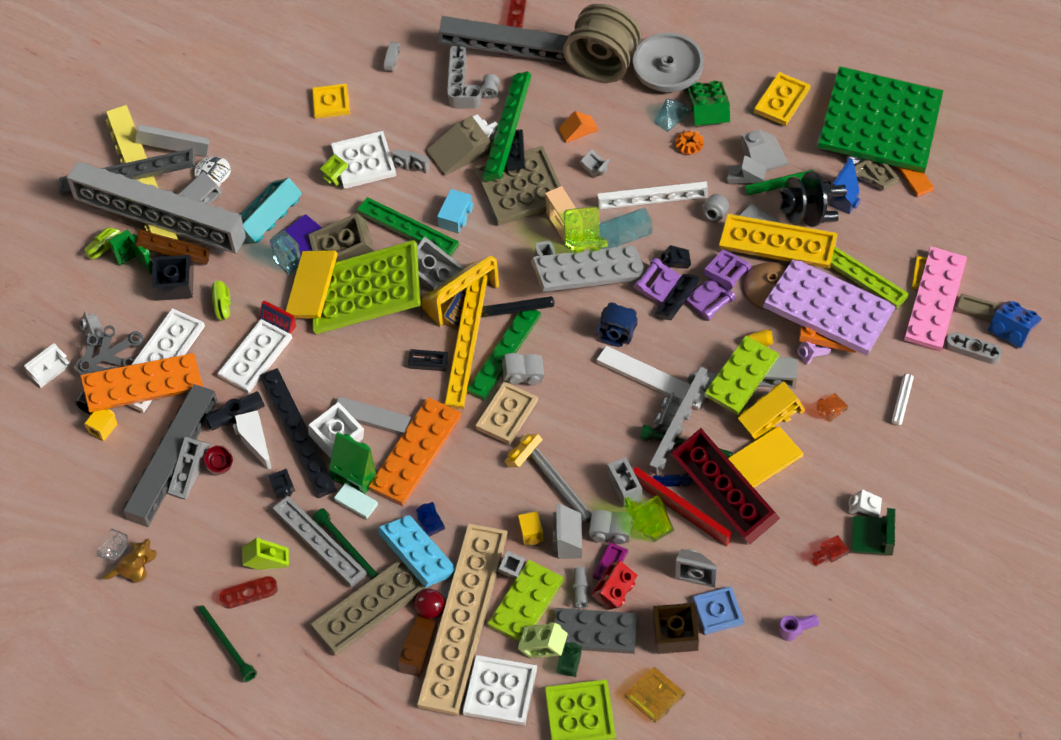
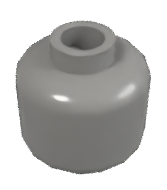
(715, 207)

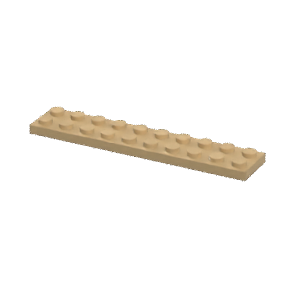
(462, 620)

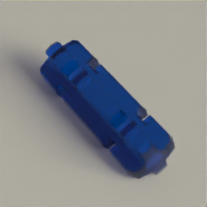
(674, 480)

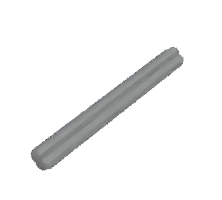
(560, 484)

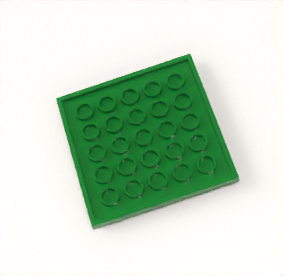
(881, 119)

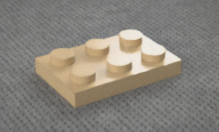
(506, 413)

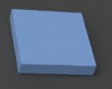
(718, 610)

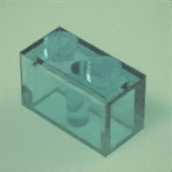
(285, 251)

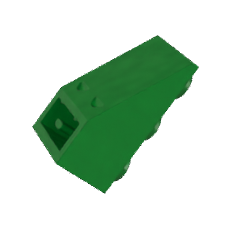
(709, 103)
(352, 463)

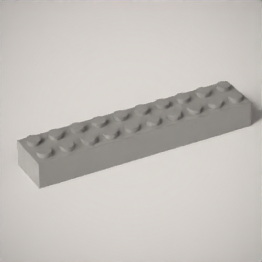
(157, 207)

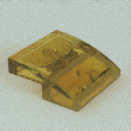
(654, 694)

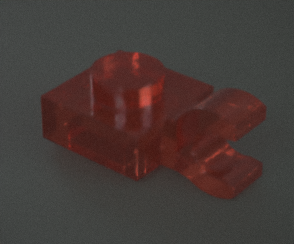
(831, 549)

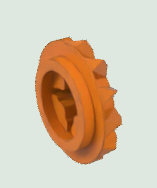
(689, 148)

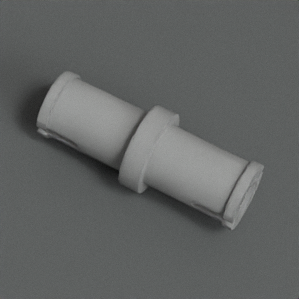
(580, 587)

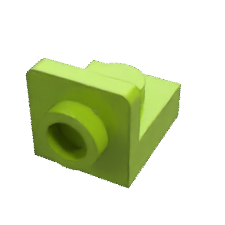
(333, 169)

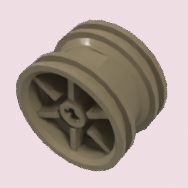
(602, 43)

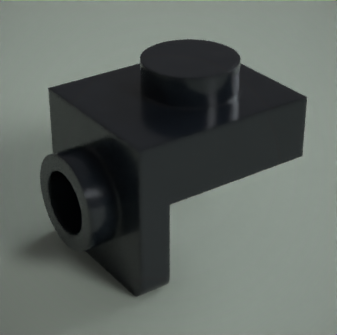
(676, 256)
(282, 484)

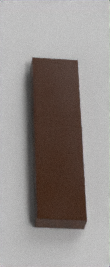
(171, 246)

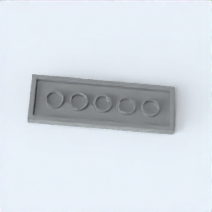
(588, 268)

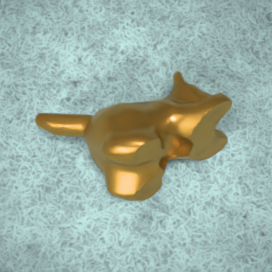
(133, 564)

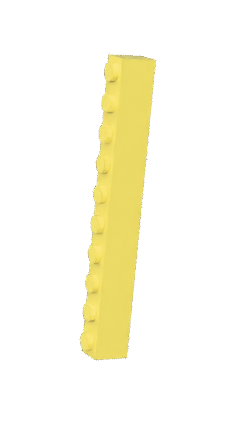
(125, 134)

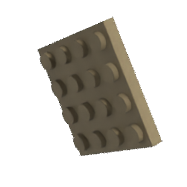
(520, 190)

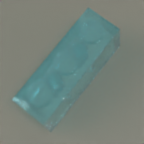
(626, 228)

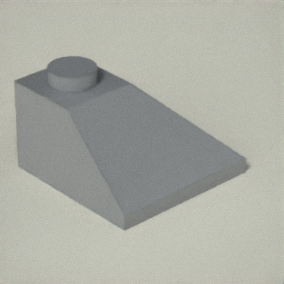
(763, 149)
(695, 568)

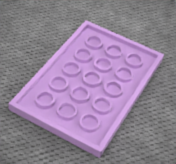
(829, 306)

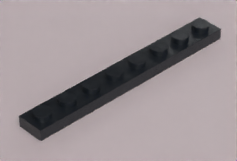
(298, 433)

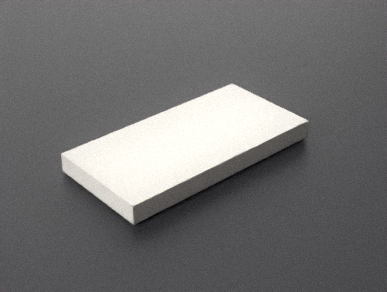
(254, 356)

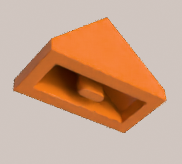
(577, 126)

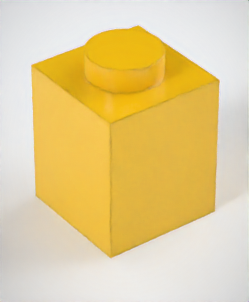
(101, 423)
(530, 528)

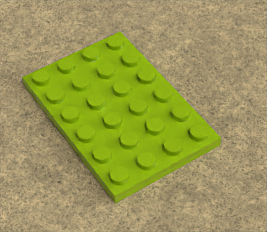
(371, 287)

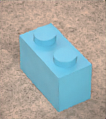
(455, 211)

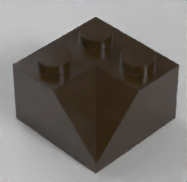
(675, 628)

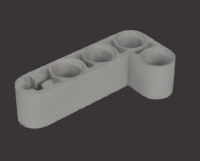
(459, 94)

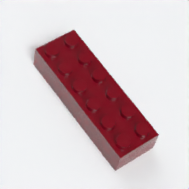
(725, 486)

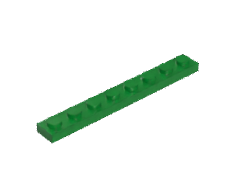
(507, 126)

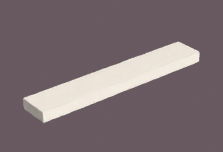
(652, 195)
(646, 375)

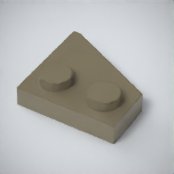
(876, 174)

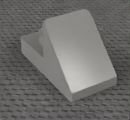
(748, 172)

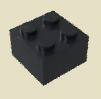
(172, 277)

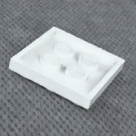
(366, 159)
(500, 690)

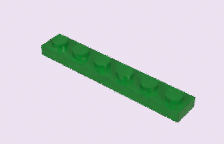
(405, 225)
(510, 343)

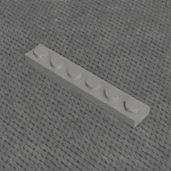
(676, 428)
(319, 541)

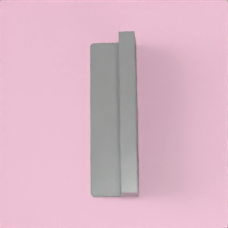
(171, 140)

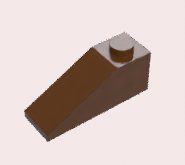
(416, 646)

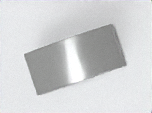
(406, 159)

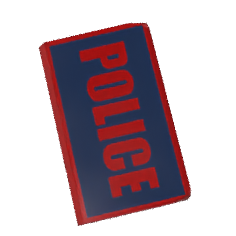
(277, 317)

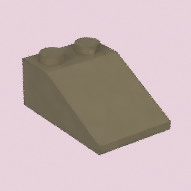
(460, 146)
(347, 237)

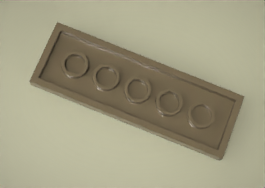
(367, 607)

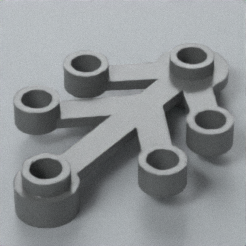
(105, 353)

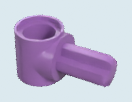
(798, 625)

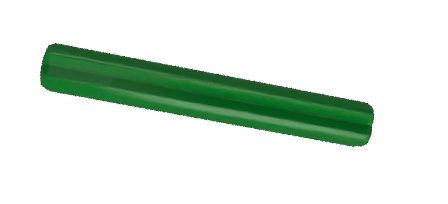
(771, 184)

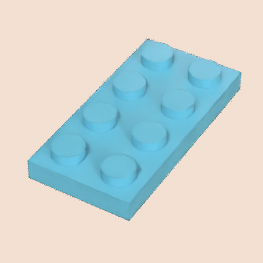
(417, 551)

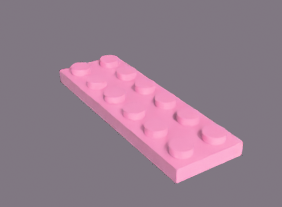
(935, 298)

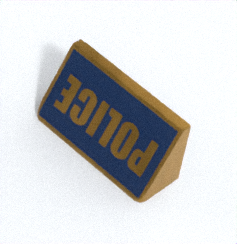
(453, 312)

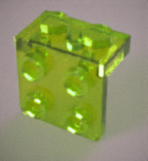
(583, 230)
(649, 518)

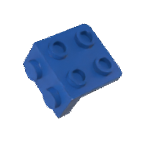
(1014, 323)

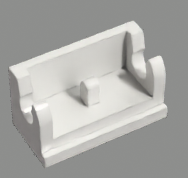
(47, 365)

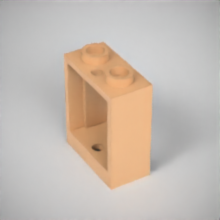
(556, 203)

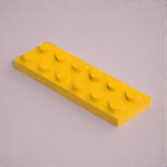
(778, 241)

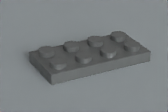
(599, 629)

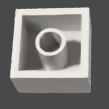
(329, 423)

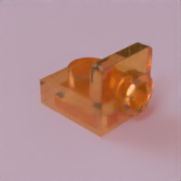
(831, 407)

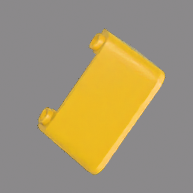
(432, 300)

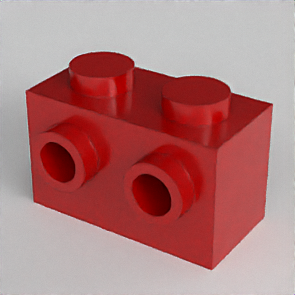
(614, 585)

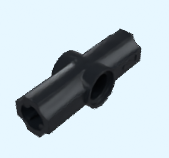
(225, 415)

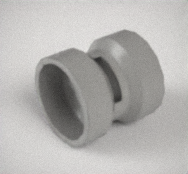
(490, 86)

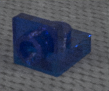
(429, 519)

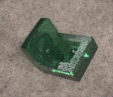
(569, 659)

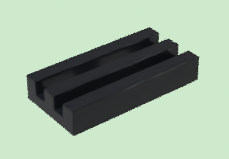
(427, 362)

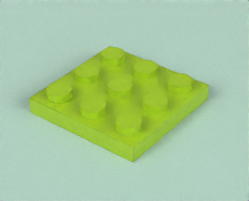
(580, 711)

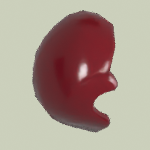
(218, 460)
(429, 603)

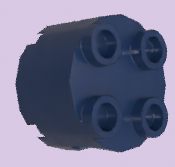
(616, 325)

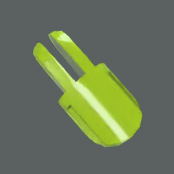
(100, 243)
(221, 300)

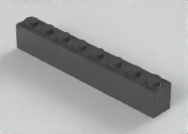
(502, 39)
(158, 475)

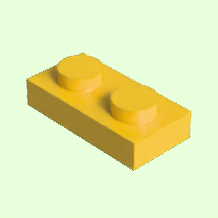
(523, 450)

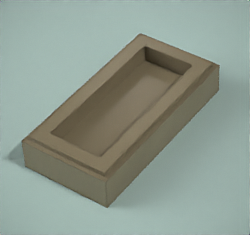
(976, 307)

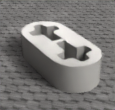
(392, 56)

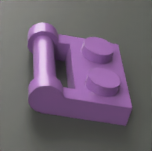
(722, 265)
(661, 286)
(706, 295)

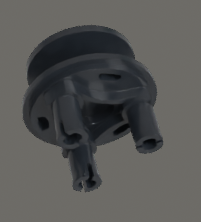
(808, 199)

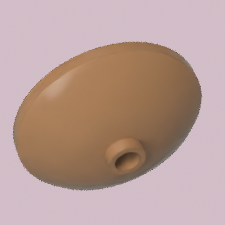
(759, 284)

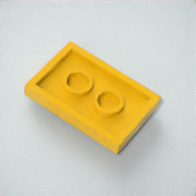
(782, 98)

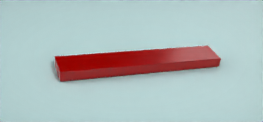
(683, 507)

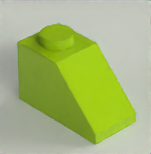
(264, 555)

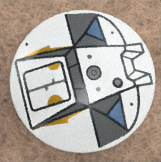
(215, 167)

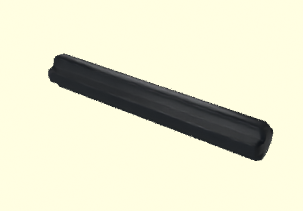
(518, 306)

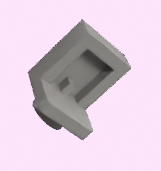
(594, 164)

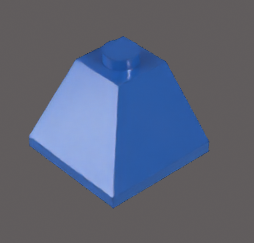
(851, 200)

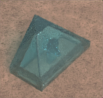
(671, 113)

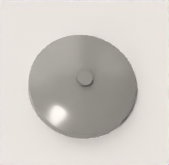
(668, 62)

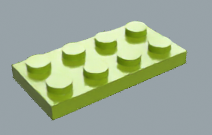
(741, 375)
(526, 600)

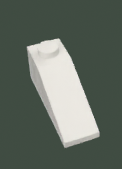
(252, 436)

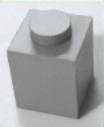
(511, 565)

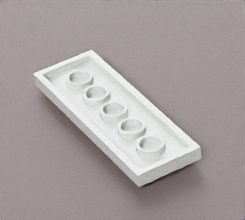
(170, 340)

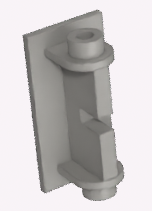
(90, 325)
(668, 407)

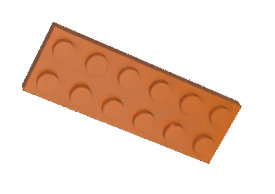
(140, 382)
(415, 451)

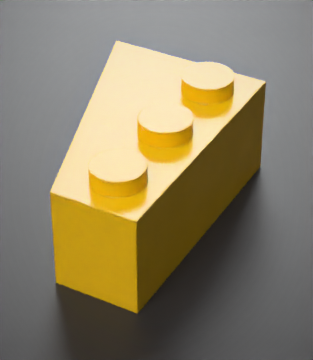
(770, 411)

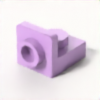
(808, 351)

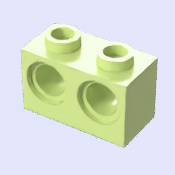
(542, 640)

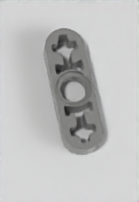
(989, 347)

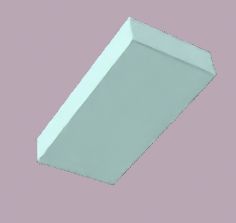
(356, 501)

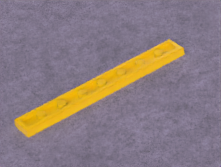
(466, 343)

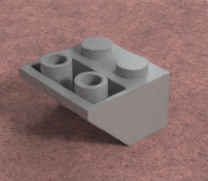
(567, 532)

